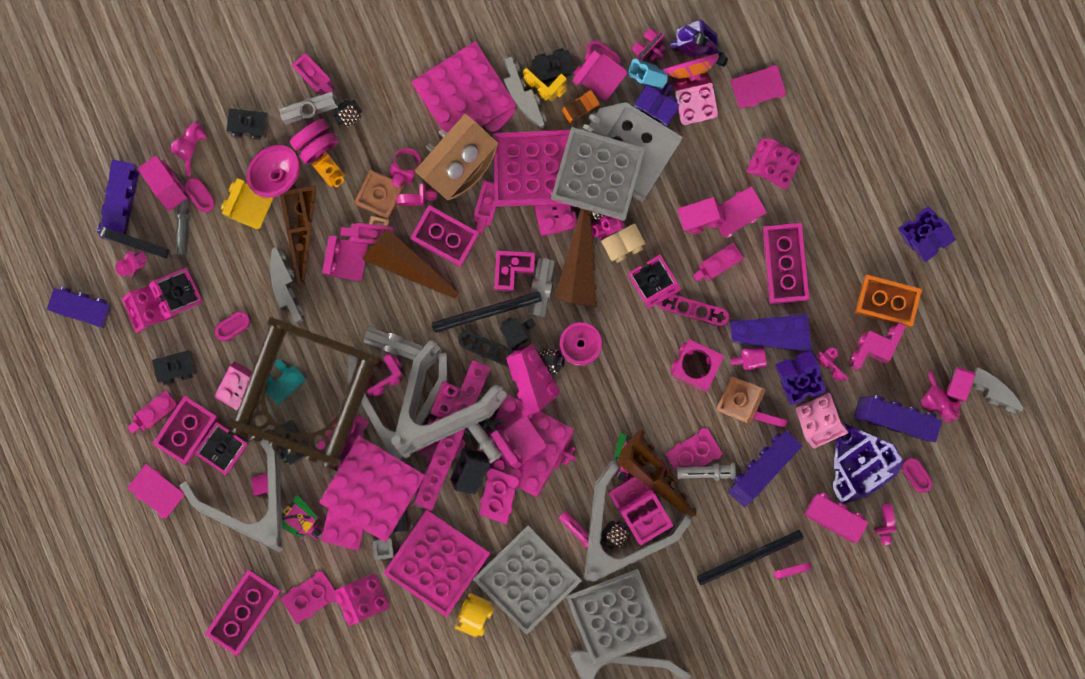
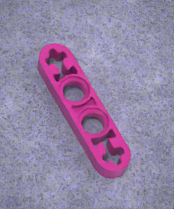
(693, 306)

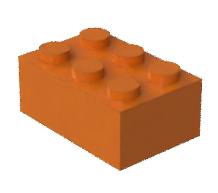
(888, 301)

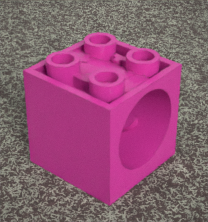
(712, 358)

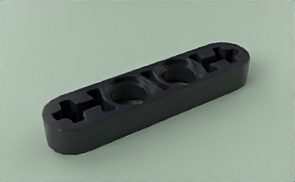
(134, 242)
(494, 347)

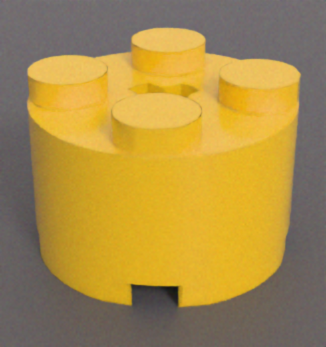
(473, 615)

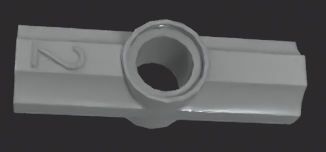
(298, 110)
(542, 284)
(392, 343)

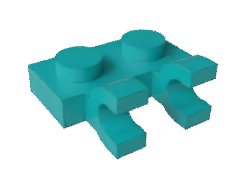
(286, 384)

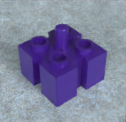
(658, 106)
(926, 234)
(800, 377)

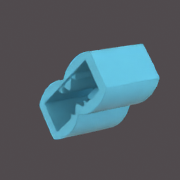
(647, 73)

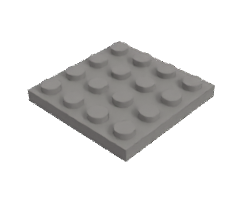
(598, 173)
(527, 580)
(616, 617)

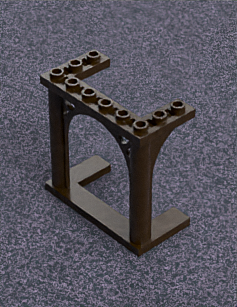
(332, 452)

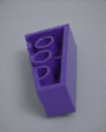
(119, 197)
(780, 332)
(897, 418)
(763, 470)

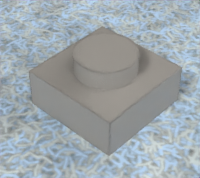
(382, 550)

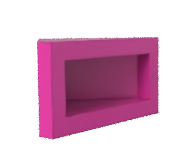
(960, 384)

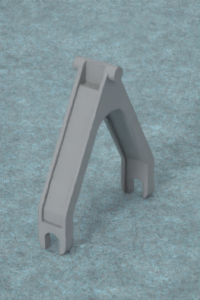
(386, 435)
(411, 436)
(269, 529)
(597, 561)
(587, 671)

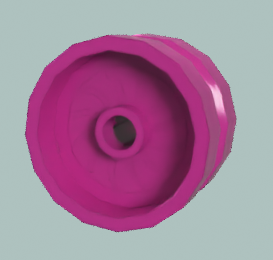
(314, 141)
(580, 355)

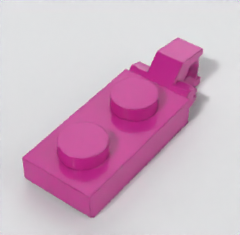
(313, 74)
(485, 207)
(364, 232)
(718, 263)
(153, 412)

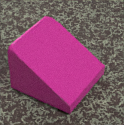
(260, 484)

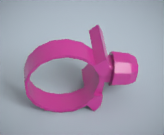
(399, 175)
(415, 199)
(889, 524)

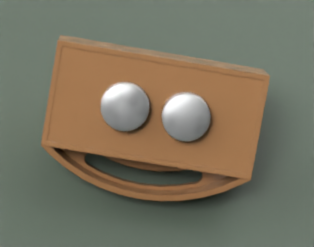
(458, 158)

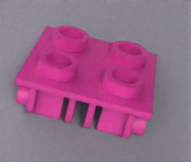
(825, 360)

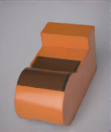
(581, 107)

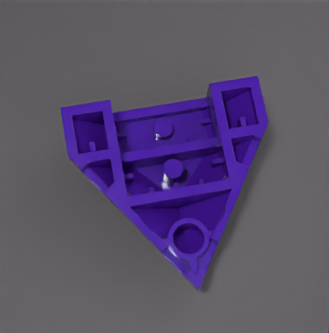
(863, 465)

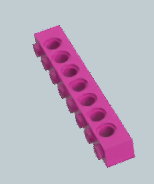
(448, 446)

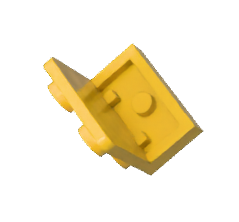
(556, 89)
(245, 205)

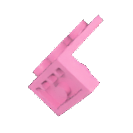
(820, 421)

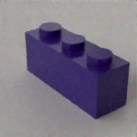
(79, 307)

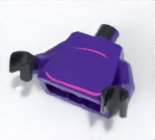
(698, 40)

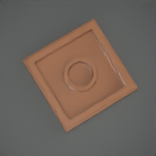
(378, 194)
(740, 400)

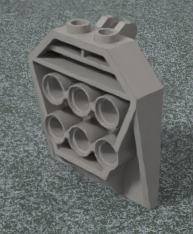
(609, 123)

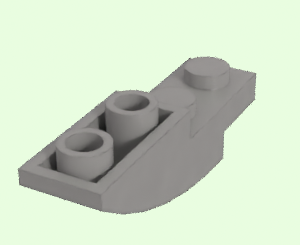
(525, 101)
(281, 278)
(996, 392)

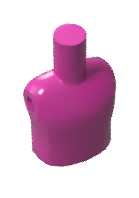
(751, 359)

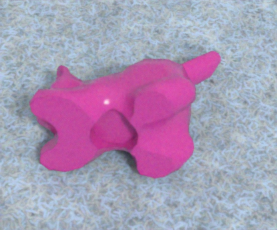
(185, 145)
(937, 400)

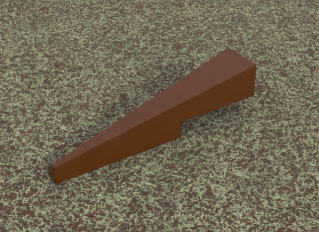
(298, 215)
(396, 257)
(577, 276)
(641, 461)

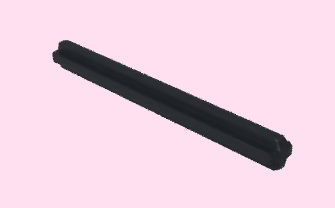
(487, 311)
(750, 557)

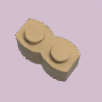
(623, 242)

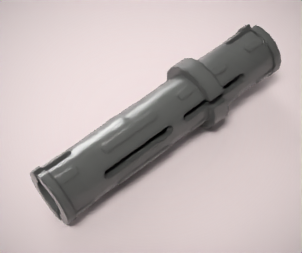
(182, 228)

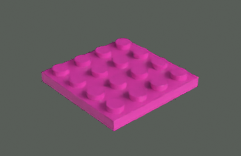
(463, 86)
(527, 167)
(536, 471)
(372, 489)
(436, 563)

